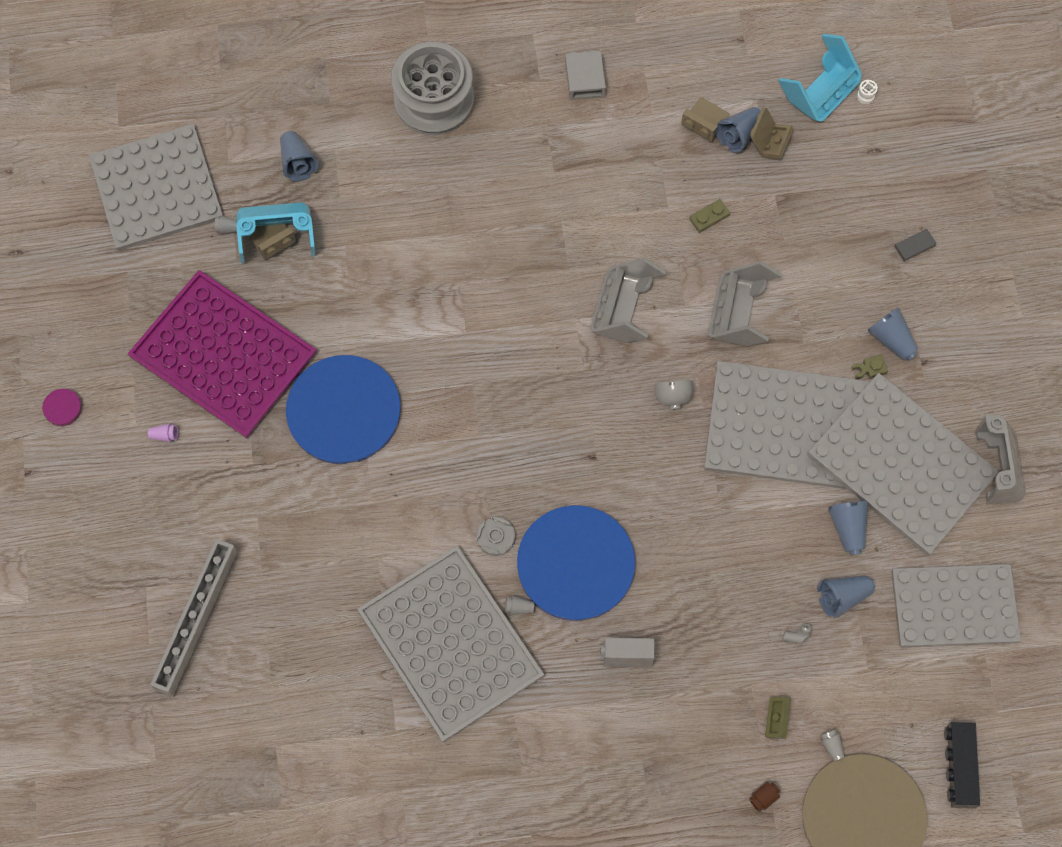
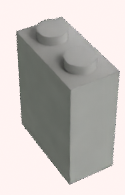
(585, 75)
(627, 652)

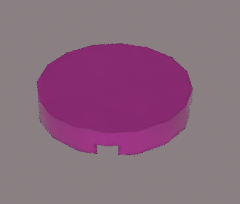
(61, 407)

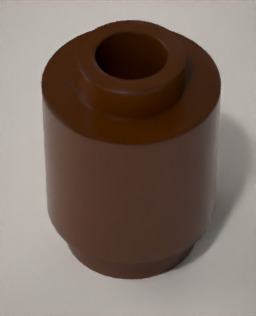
(764, 796)

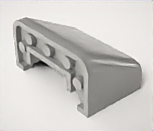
(1009, 483)

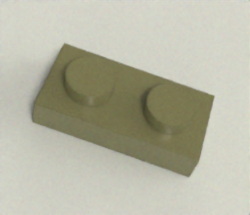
(709, 216)
(777, 718)

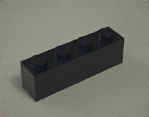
(963, 765)

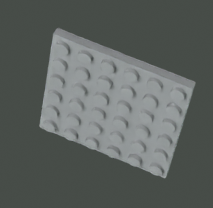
(155, 187)

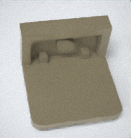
(704, 118)
(769, 137)
(272, 239)

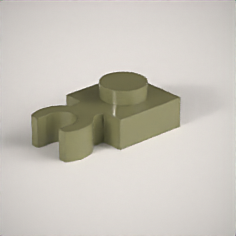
(871, 367)

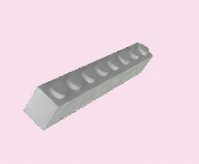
(194, 618)

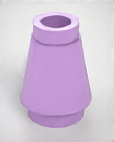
(164, 432)

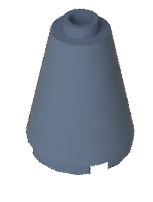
(736, 129)
(296, 157)
(895, 334)
(851, 524)
(844, 593)

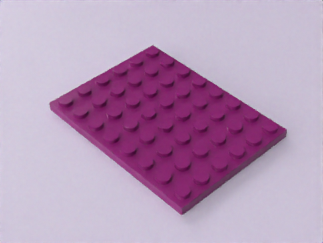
(222, 353)

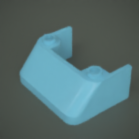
(831, 86)
(250, 217)

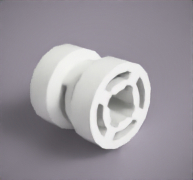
(867, 92)

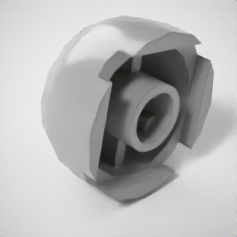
(674, 393)

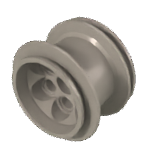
(432, 103)

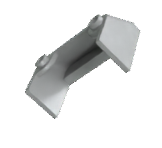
(619, 299)
(735, 301)

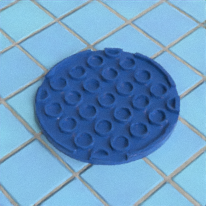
(343, 409)
(576, 563)

